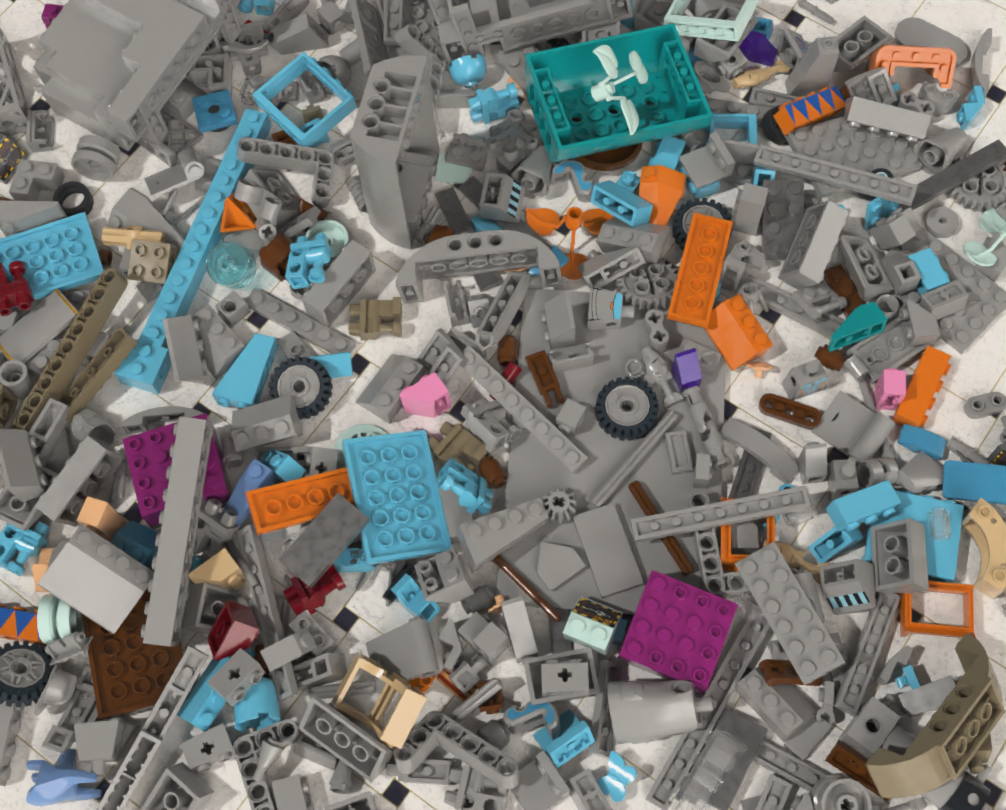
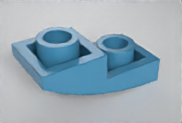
(923, 440)

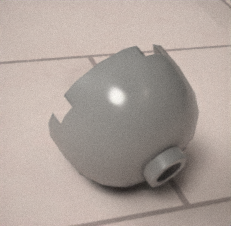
(338, 69)

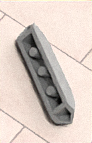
(503, 309)

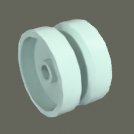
(336, 235)
(57, 619)

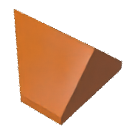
(236, 215)

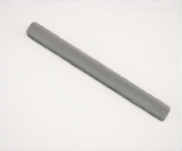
(634, 459)

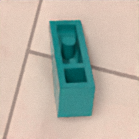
(861, 323)

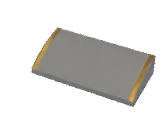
(38, 327)

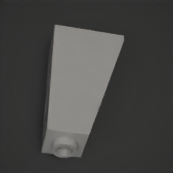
(814, 68)

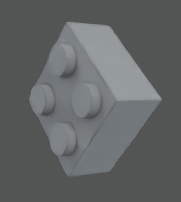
(702, 470)

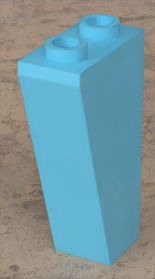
(248, 374)

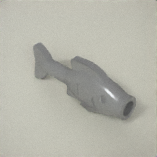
(657, 372)

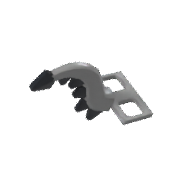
(238, 47)

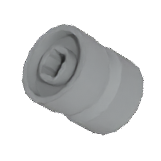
(876, 471)

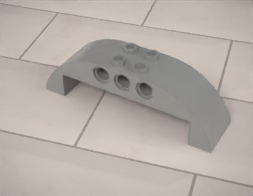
(476, 254)

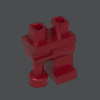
(15, 292)
(304, 598)

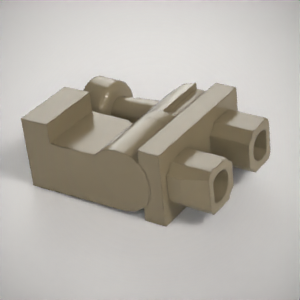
(372, 314)
(458, 443)

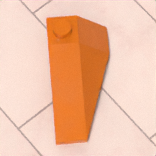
(662, 189)

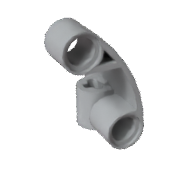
(264, 206)

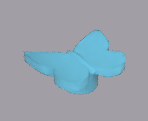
(617, 777)

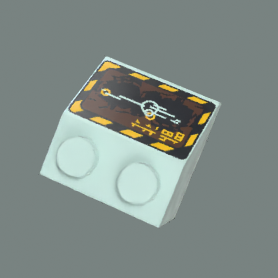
(592, 625)

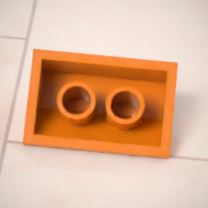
(737, 333)

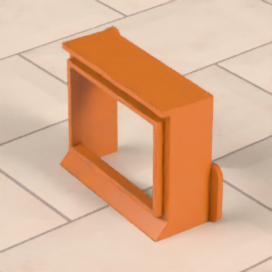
(727, 559)
(908, 626)

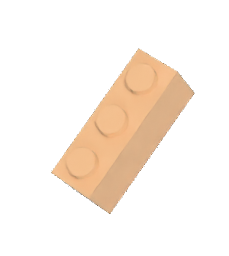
(100, 518)

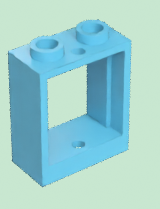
(734, 121)

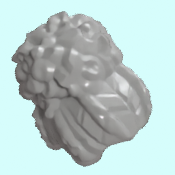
(92, 424)

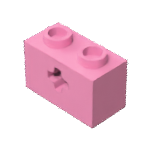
(890, 389)

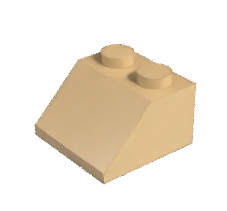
(220, 571)

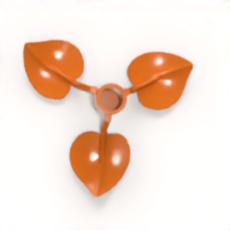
(544, 220)

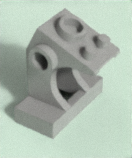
(742, 255)

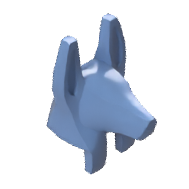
(59, 781)

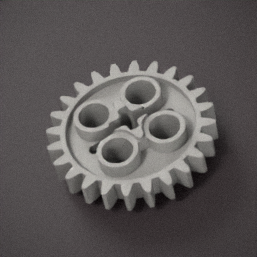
(991, 179)
(636, 286)

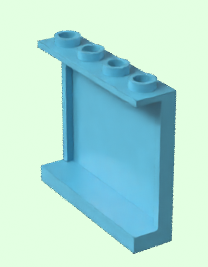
(940, 554)

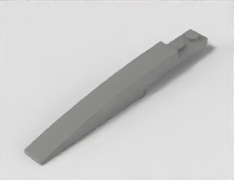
(154, 730)

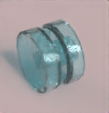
(220, 260)

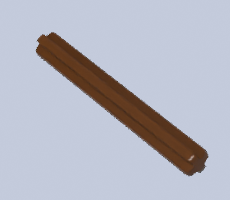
(670, 542)

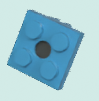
(214, 111)

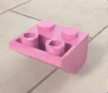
(426, 397)

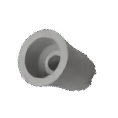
(16, 378)

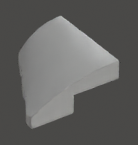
(920, 474)

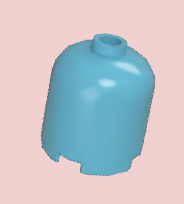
(258, 707)

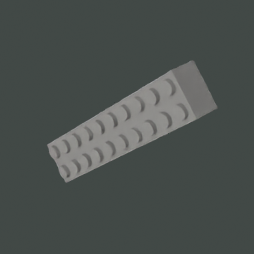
(178, 532)

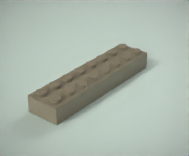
(98, 372)

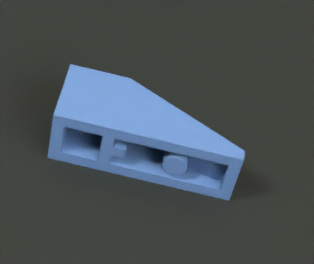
(254, 477)

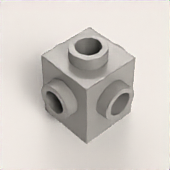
(732, 66)

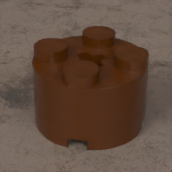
(276, 255)

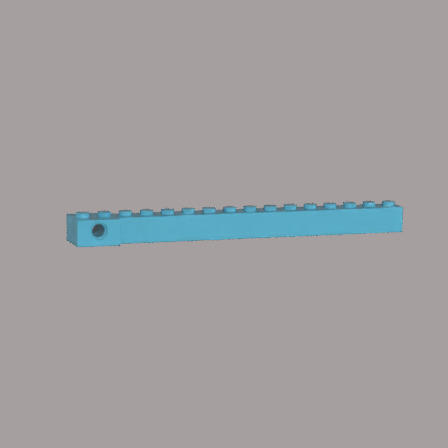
(150, 360)

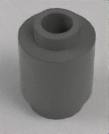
(479, 600)

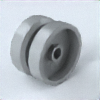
(96, 158)
(839, 793)

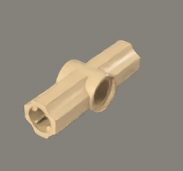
(124, 236)

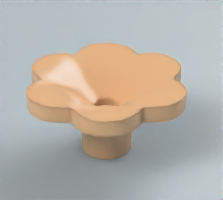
(759, 367)
(497, 608)

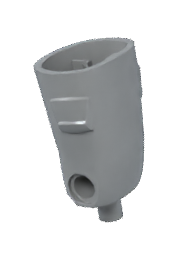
(653, 709)

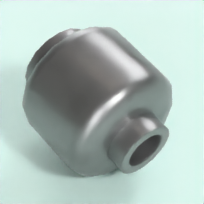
(495, 733)

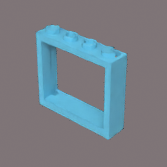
(288, 75)

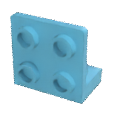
(572, 739)

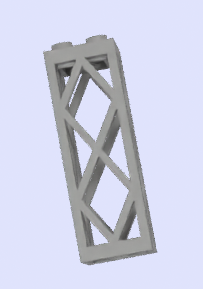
(13, 115)

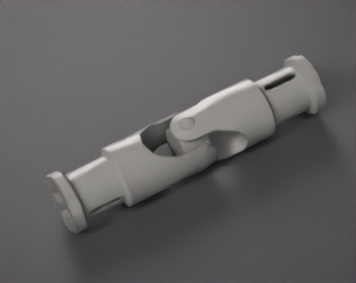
(704, 423)

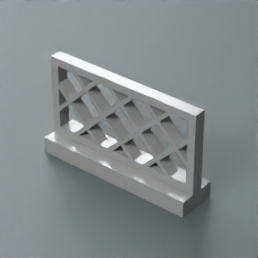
(165, 152)

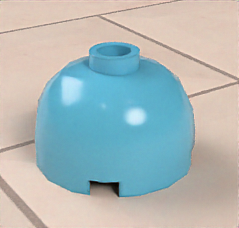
(468, 70)

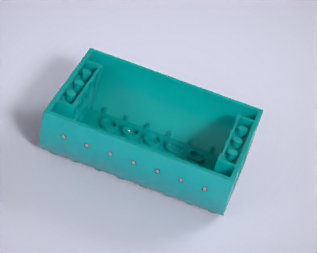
(562, 81)

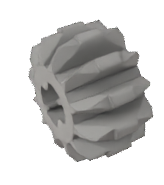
(559, 497)

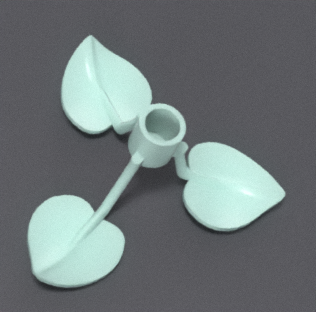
(605, 89)
(978, 253)

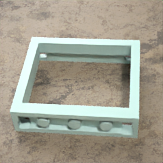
(709, 27)

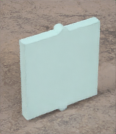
(450, 172)

